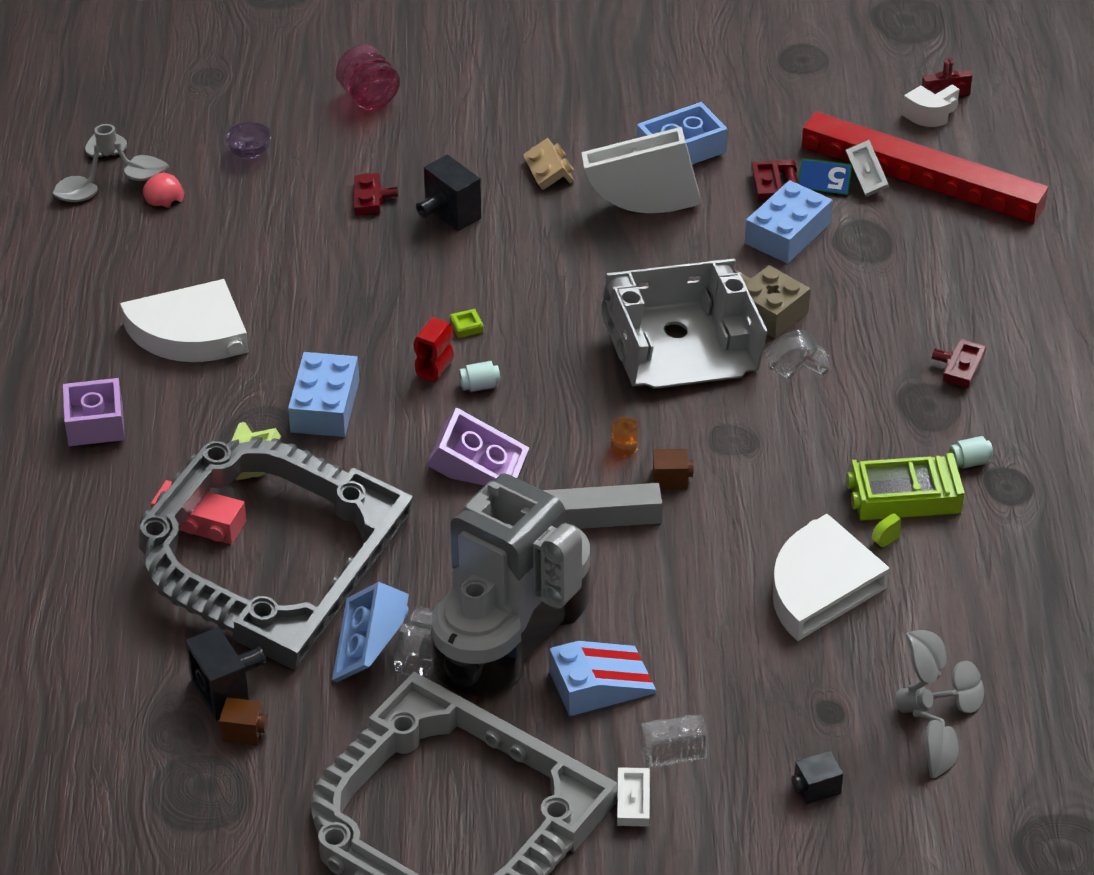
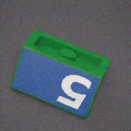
(825, 176)

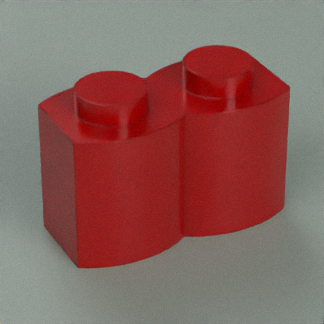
(433, 349)

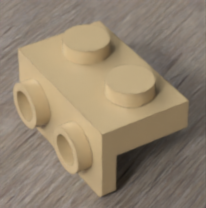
(548, 163)

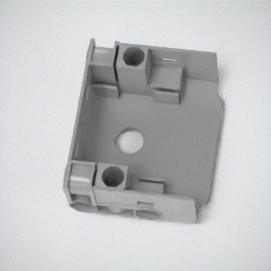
(712, 310)

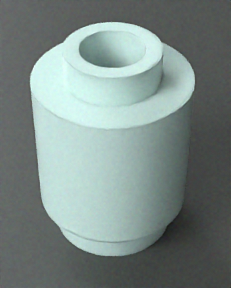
(479, 376)
(971, 452)

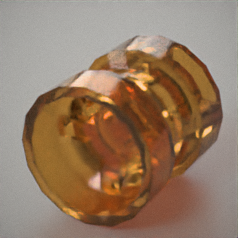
(624, 436)

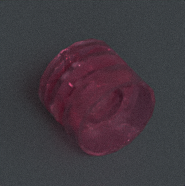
(367, 77)

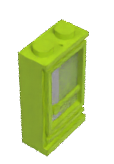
(906, 487)

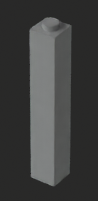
(611, 505)

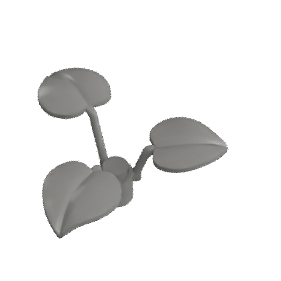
(106, 143)
(928, 659)

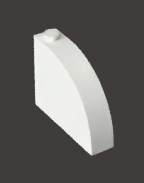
(645, 173)
(187, 323)
(823, 576)

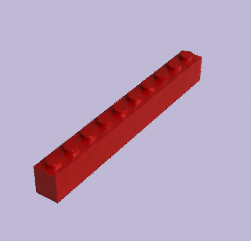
(929, 168)

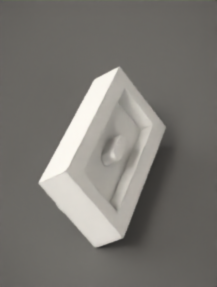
(867, 168)
(633, 797)

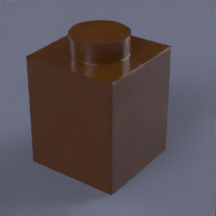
(672, 468)
(243, 721)

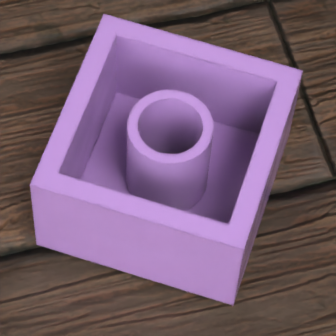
(93, 412)

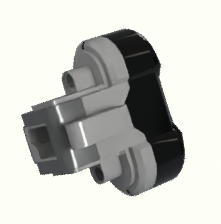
(513, 585)

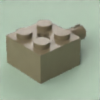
(778, 299)

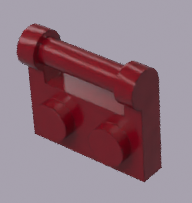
(767, 176)

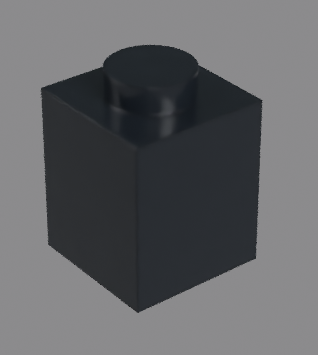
(817, 777)

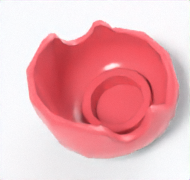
(163, 190)

